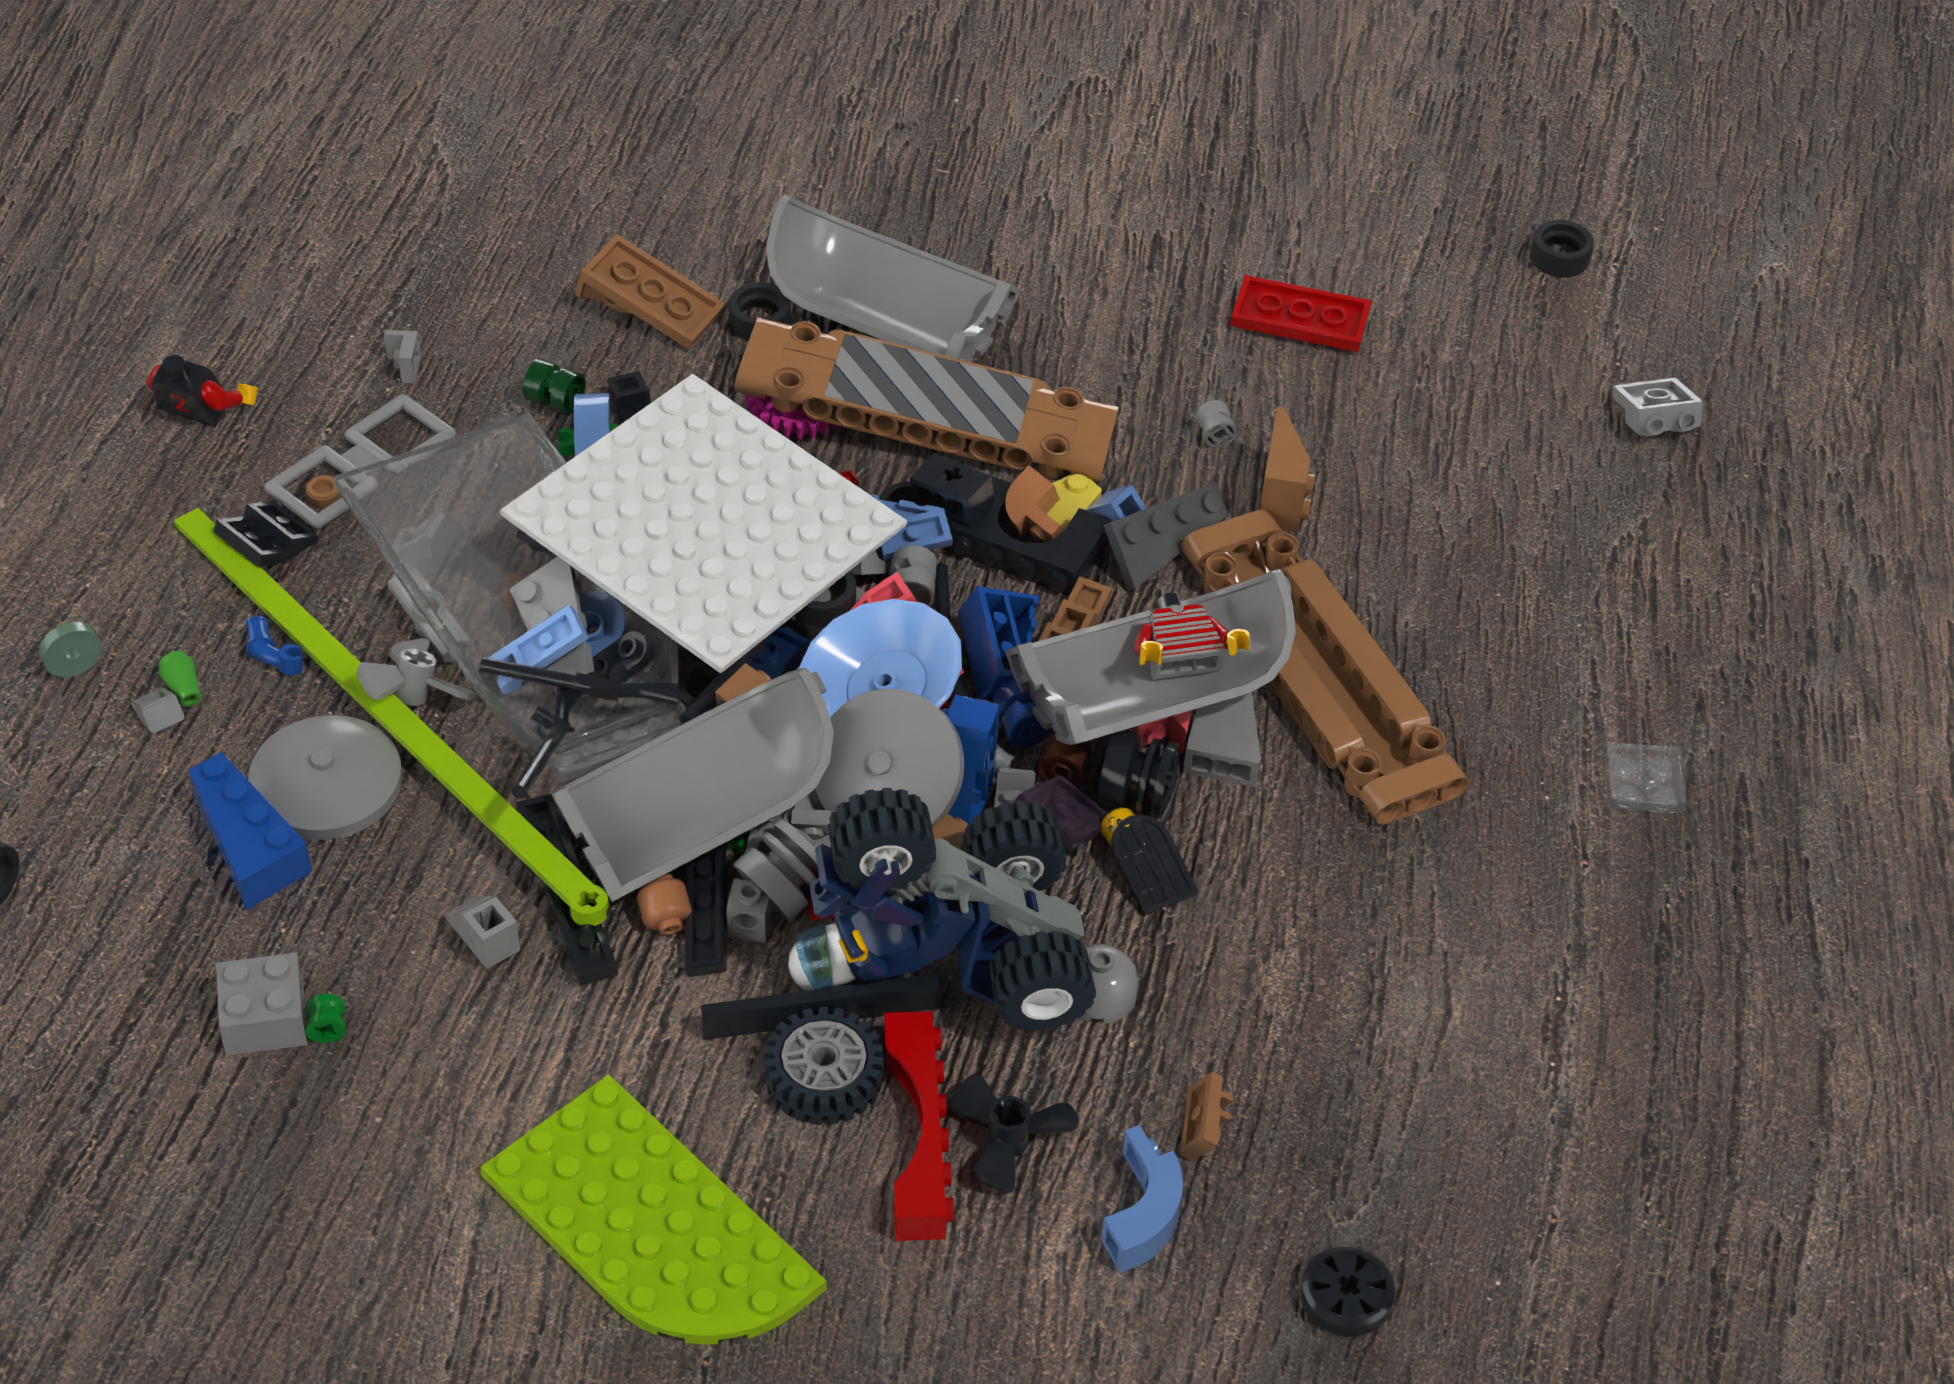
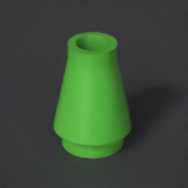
(180, 676)

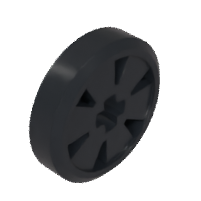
(1351, 1313)

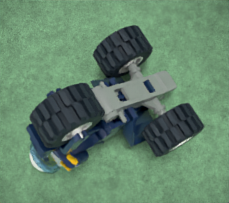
(917, 897)

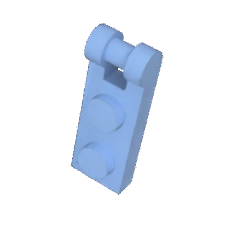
(542, 645)

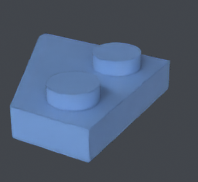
(925, 527)

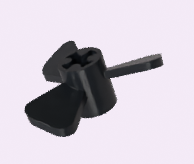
(1009, 1128)

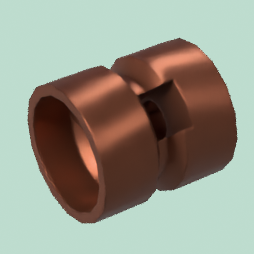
(1065, 759)

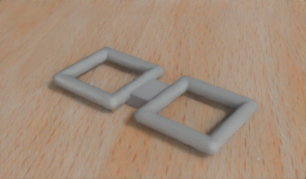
(361, 455)

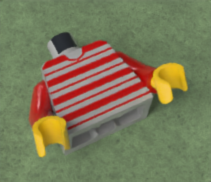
(1185, 640)

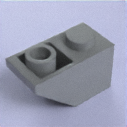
(486, 929)

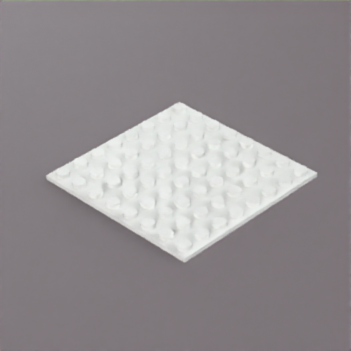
(704, 521)

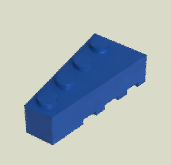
(249, 833)

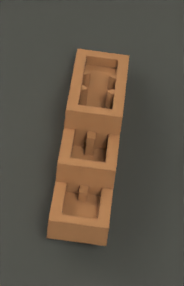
(1080, 610)

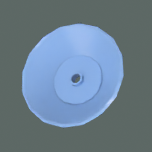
(886, 648)

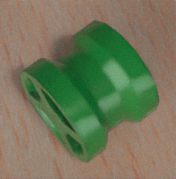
(325, 1018)

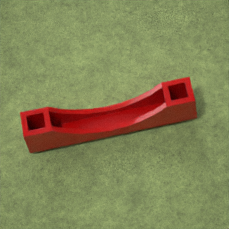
(920, 1190)

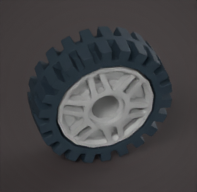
(819, 1091)

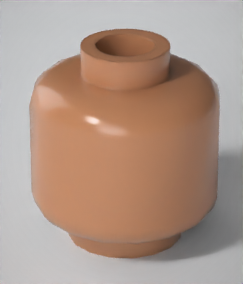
(664, 904)

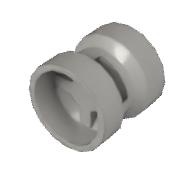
(1216, 423)

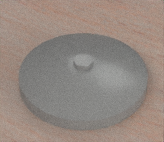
(897, 744)
(328, 775)

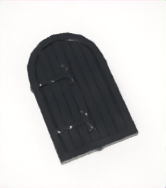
(1151, 864)

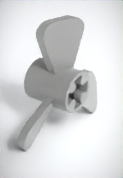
(410, 677)

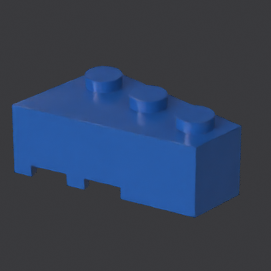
(990, 625)
(978, 732)

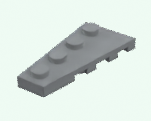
(547, 593)

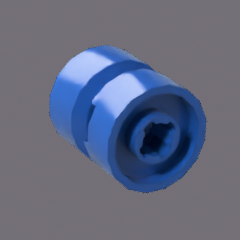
(1017, 716)

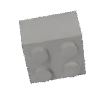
(261, 1004)

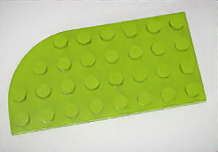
(650, 1222)

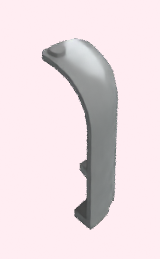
(883, 284)
(1093, 680)
(701, 782)

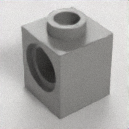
(748, 912)

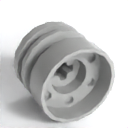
(783, 869)

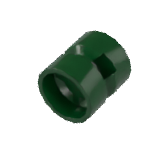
(552, 386)

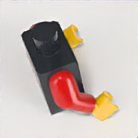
(194, 391)

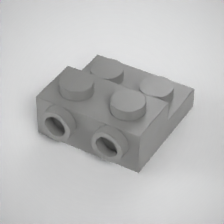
(1659, 406)

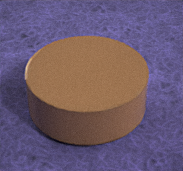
(322, 491)

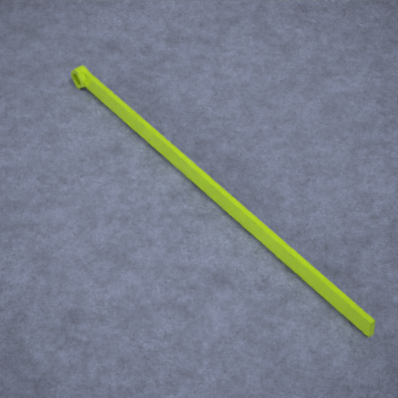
(403, 725)

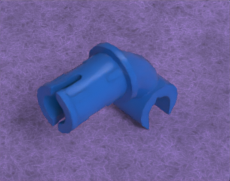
(262, 647)

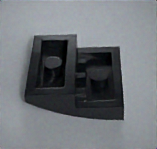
(265, 533)

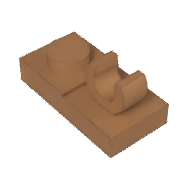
(1204, 1116)

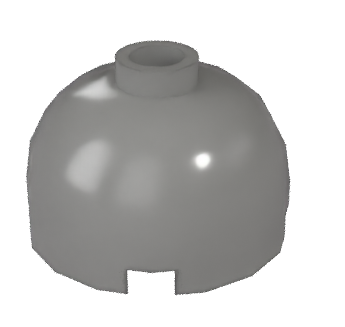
(1114, 983)

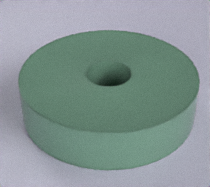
(70, 649)

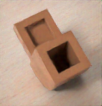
(1028, 504)

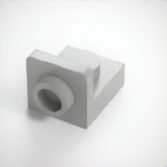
(406, 352)
(1012, 783)

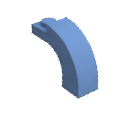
(591, 419)
(1148, 1225)

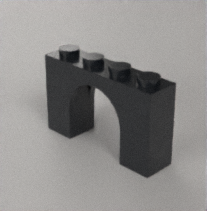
(1048, 564)

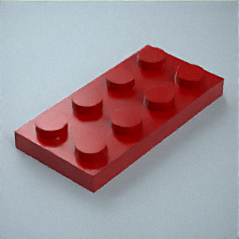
(1301, 313)

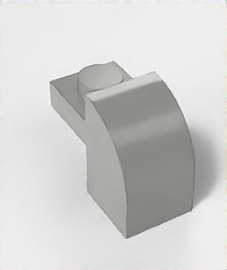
(812, 818)

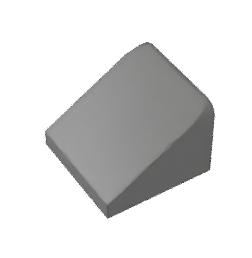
(158, 710)

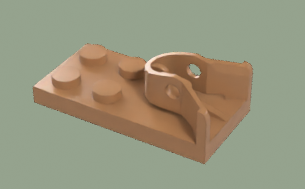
(644, 286)

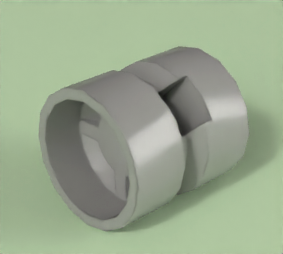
(918, 571)

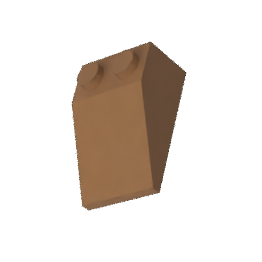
(1287, 476)

